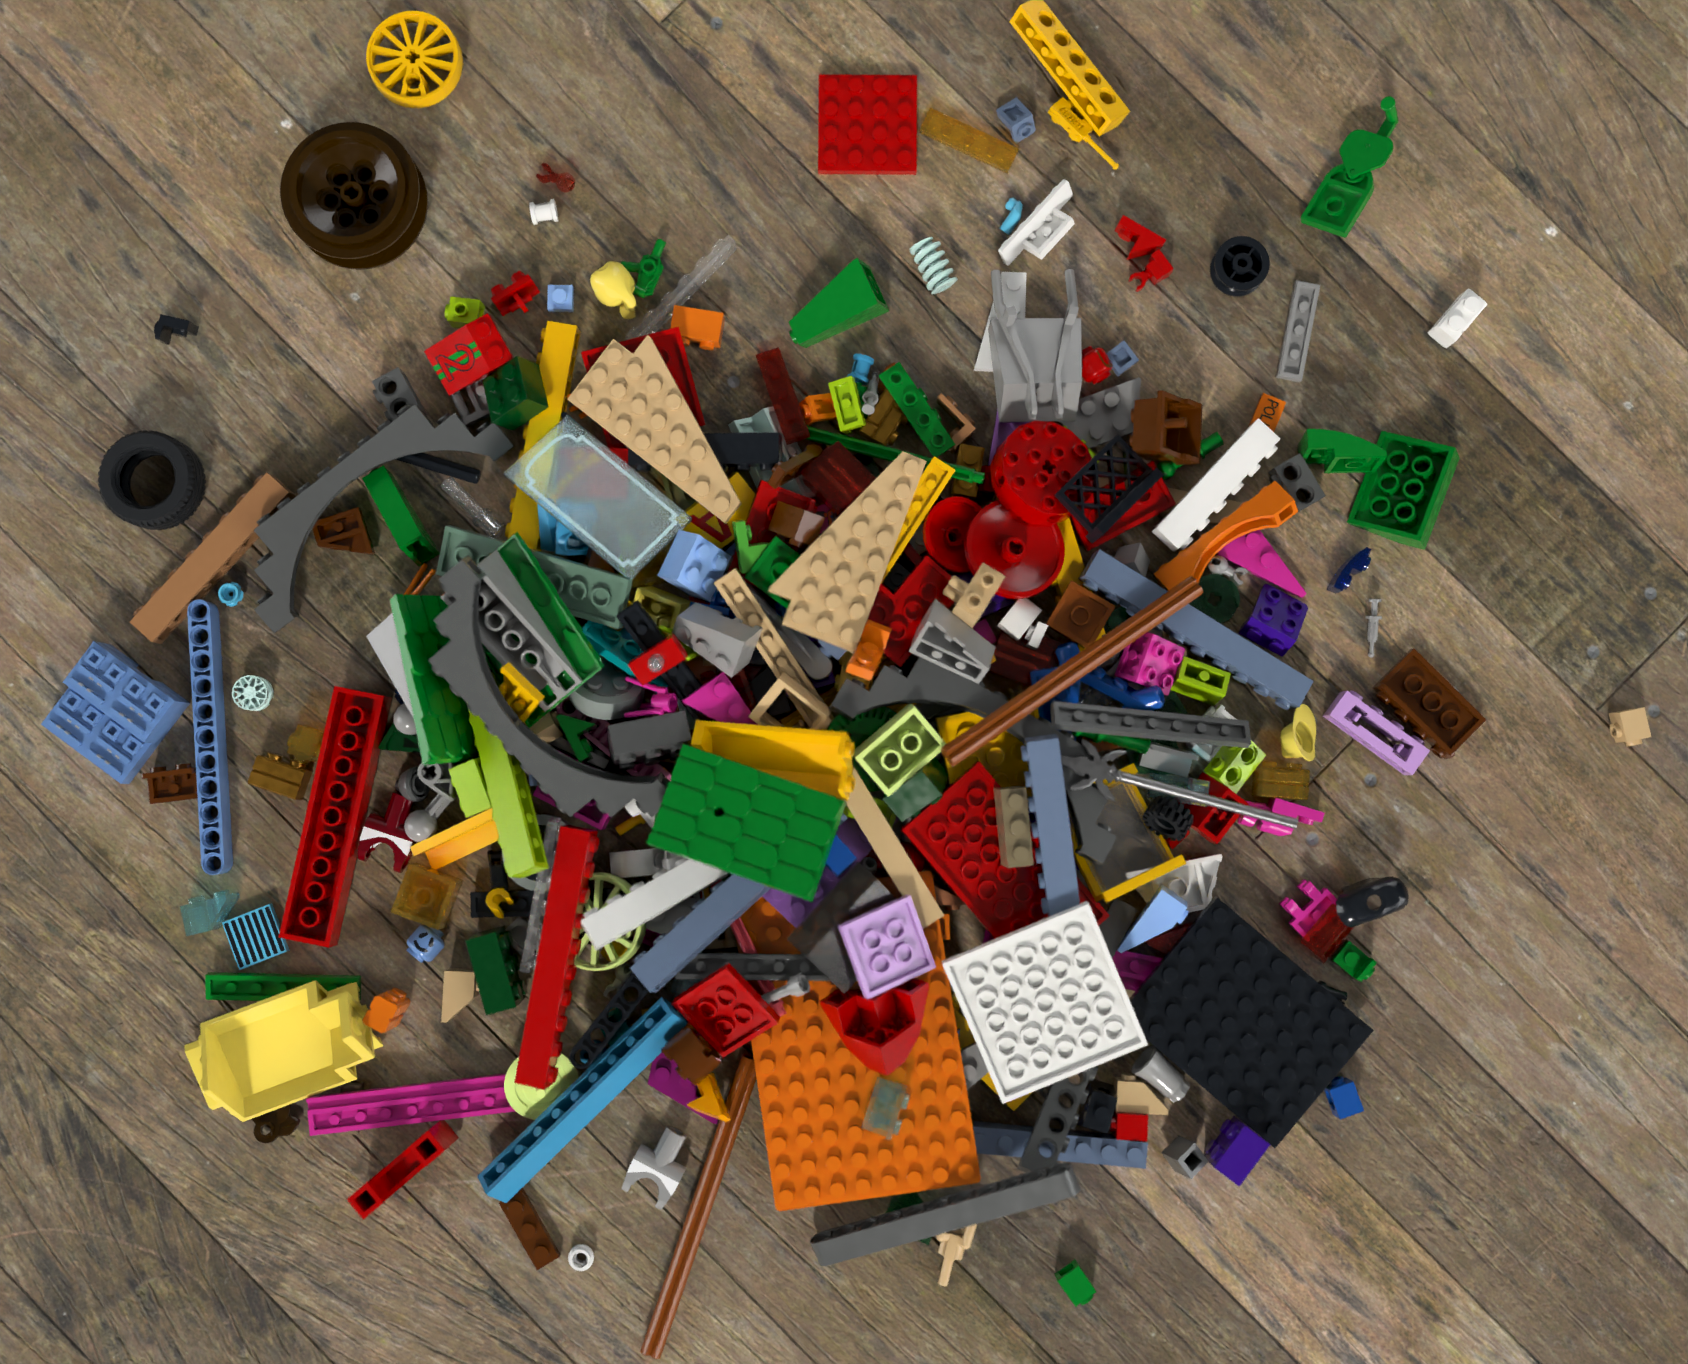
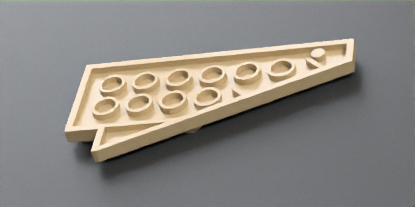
(647, 412)
(842, 570)

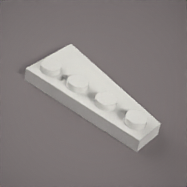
(1013, 295)

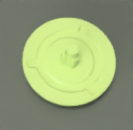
(534, 1101)

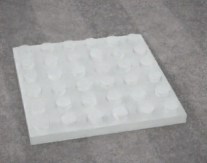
(1044, 1002)

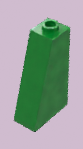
(400, 516)

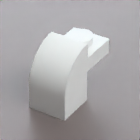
(1019, 618)
(636, 862)

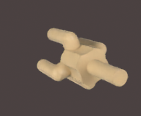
(952, 1248)

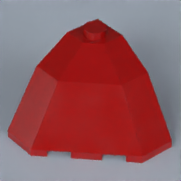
(879, 1028)

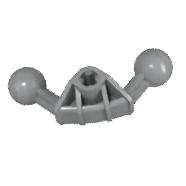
(423, 823)

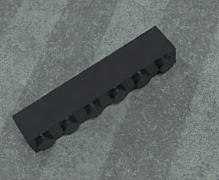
(734, 450)

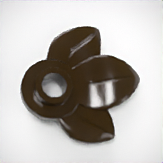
(279, 1121)

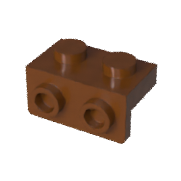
(171, 784)

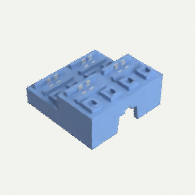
(114, 712)

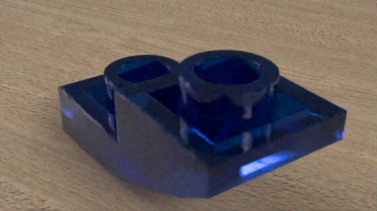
(1353, 565)

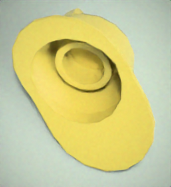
(1300, 735)

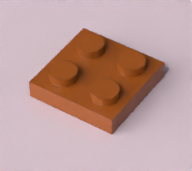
(1080, 615)

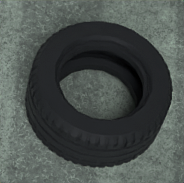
(118, 469)

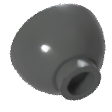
(411, 786)

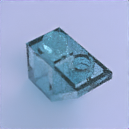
(208, 914)

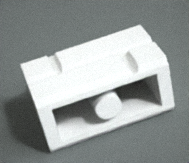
(1457, 318)

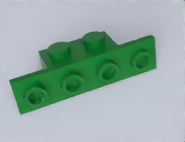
(916, 410)

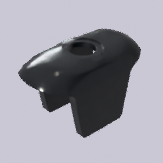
(1353, 906)

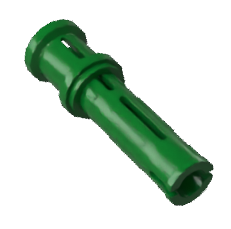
(1134, 743)

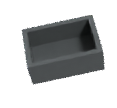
(648, 740)

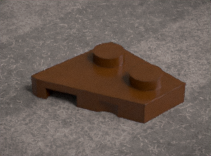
(344, 532)

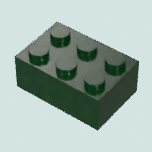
(496, 969)

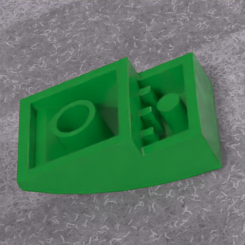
(1340, 451)

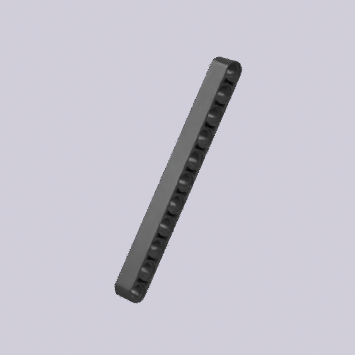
(946, 1214)

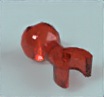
(561, 180)

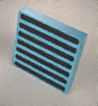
(255, 936)

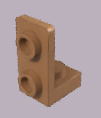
(966, 423)

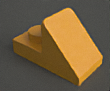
(711, 1101)

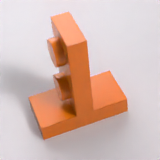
(869, 651)

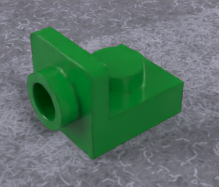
(1354, 961)

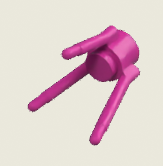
(660, 703)

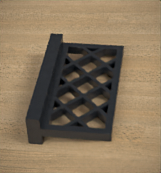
(1118, 506)

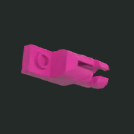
(1279, 806)

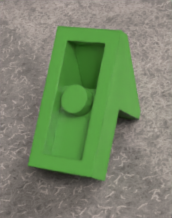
(746, 553)

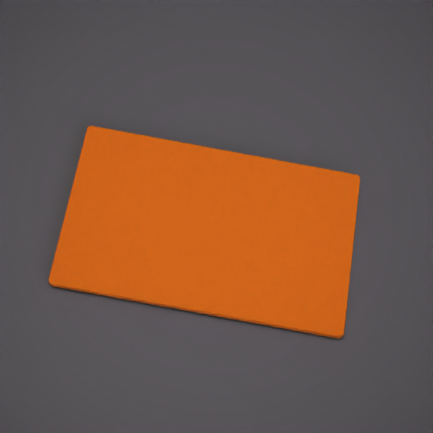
(820, 1092)

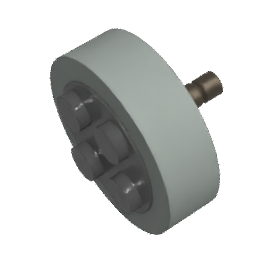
(607, 694)

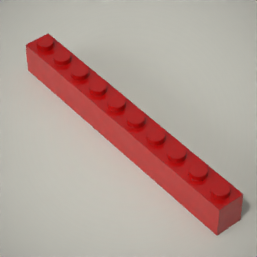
(556, 957)

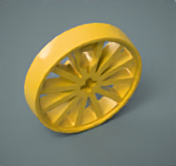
(414, 59)

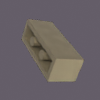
(1013, 826)

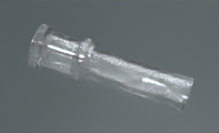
(481, 516)

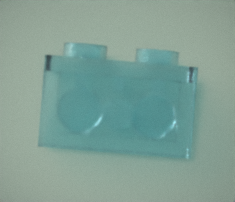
(885, 1107)

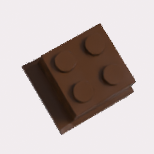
(1167, 429)

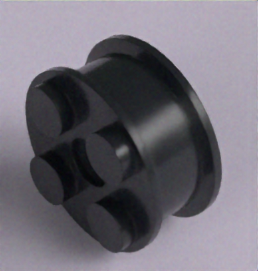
(1232, 278)

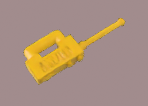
(1076, 128)

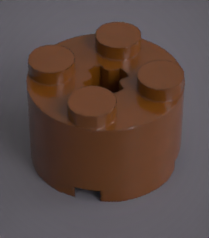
(691, 1054)

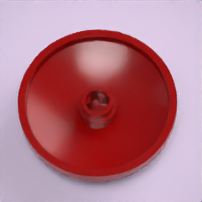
(1020, 551)

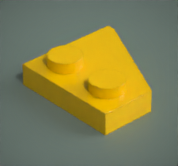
(519, 692)

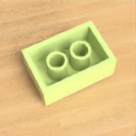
(899, 749)

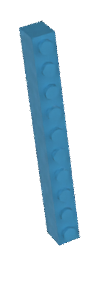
(581, 1101)

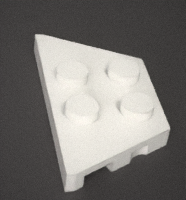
(1191, 882)

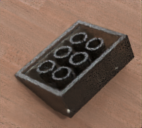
(819, 934)

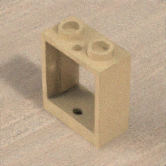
(761, 717)

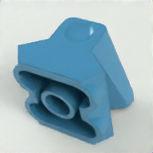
(557, 537)

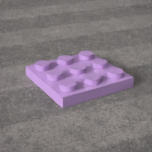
(887, 946)

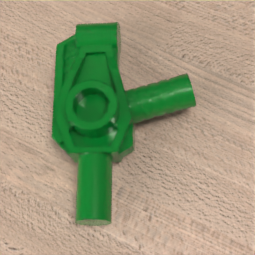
(648, 270)

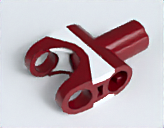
(388, 831)

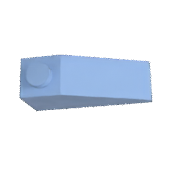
(1157, 917)

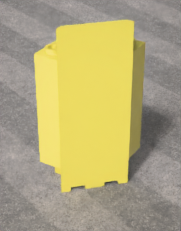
(282, 1049)

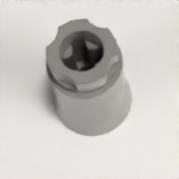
(1160, 1074)

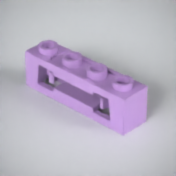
(1410, 756)

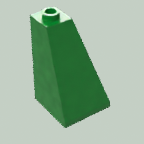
(840, 305)

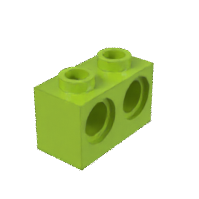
(1234, 765)

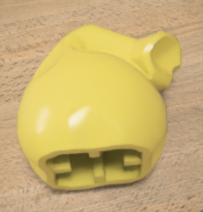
(615, 287)

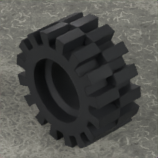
(1168, 818)

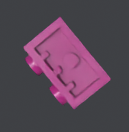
(1150, 662)

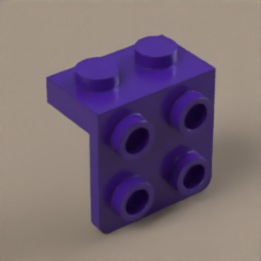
(1275, 620)

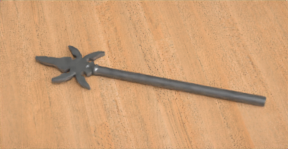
(1099, 770)

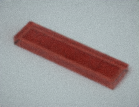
(782, 396)

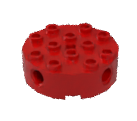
(1034, 467)

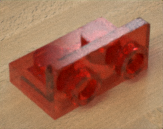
(1326, 934)

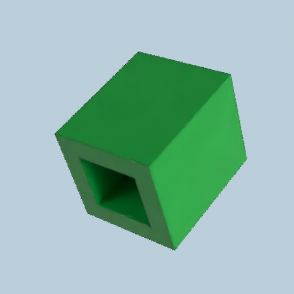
(1075, 1283)

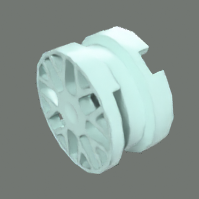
(252, 692)

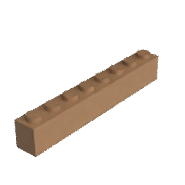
(210, 561)

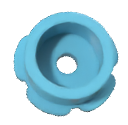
(224, 591)

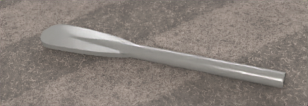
(804, 650)

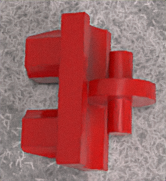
(515, 295)

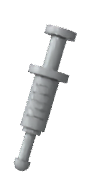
(870, 397)
(1373, 622)

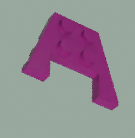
(669, 1082)

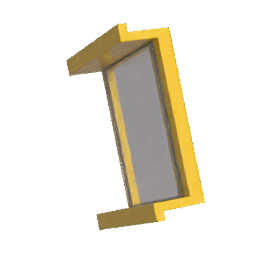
(1137, 851)

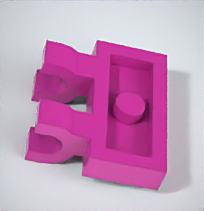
(1305, 918)

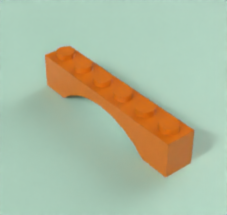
(1265, 510)

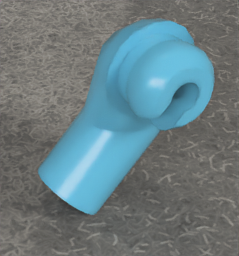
(1015, 208)

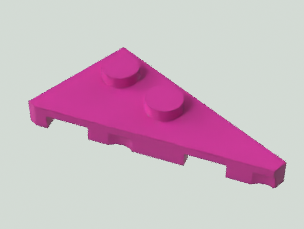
(1258, 556)
(720, 701)

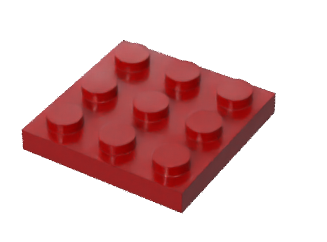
(726, 1010)

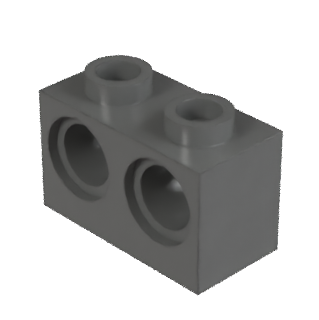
(402, 396)
(1302, 480)

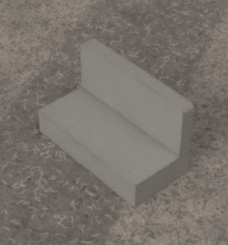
(1167, 759)

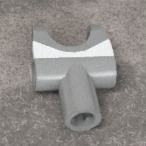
(659, 1165)

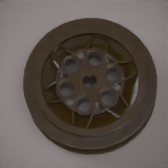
(312, 184)

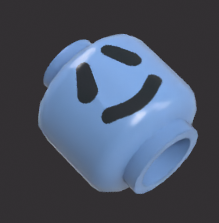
(425, 943)

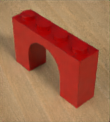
(402, 1168)

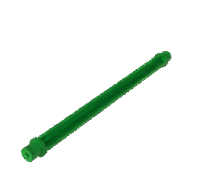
(886, 453)

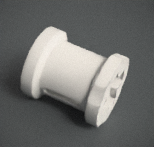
(543, 211)

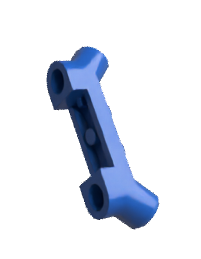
(1117, 688)

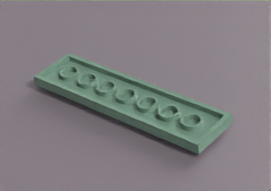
(583, 588)

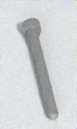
(796, 986)

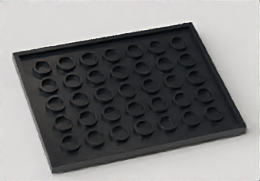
(1246, 1022)

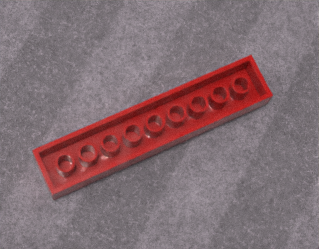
(335, 817)

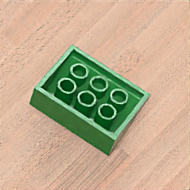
(1405, 490)

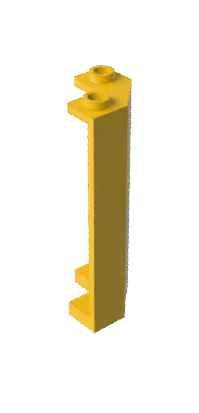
(803, 756)

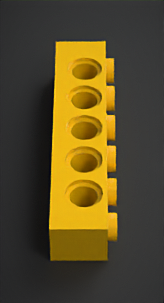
(1069, 66)

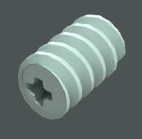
(932, 265)

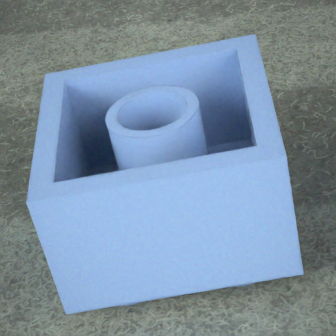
(694, 565)

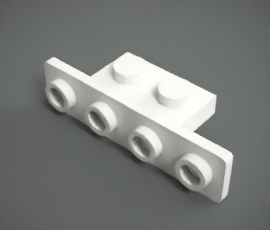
(1042, 228)

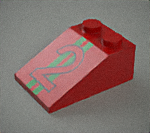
(469, 354)

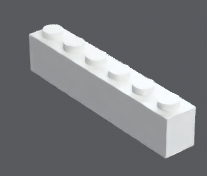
(1216, 485)
(648, 900)

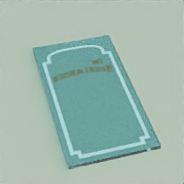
(598, 497)

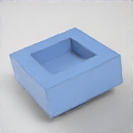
(560, 298)

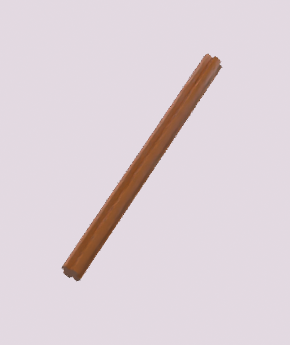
(1071, 671)
(699, 1210)

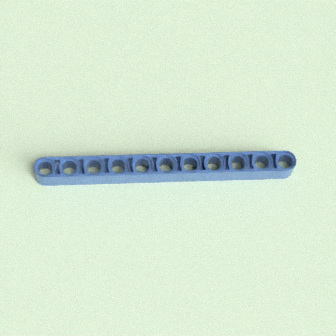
(218, 746)

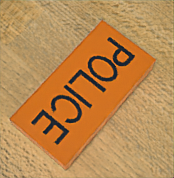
(1268, 411)

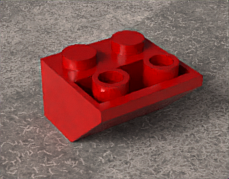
(1212, 821)

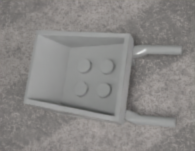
(1036, 360)

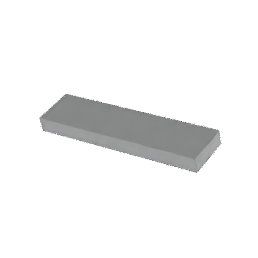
(1298, 331)

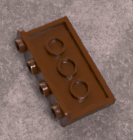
(1428, 704)

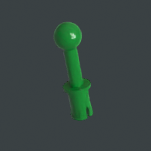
(1207, 445)

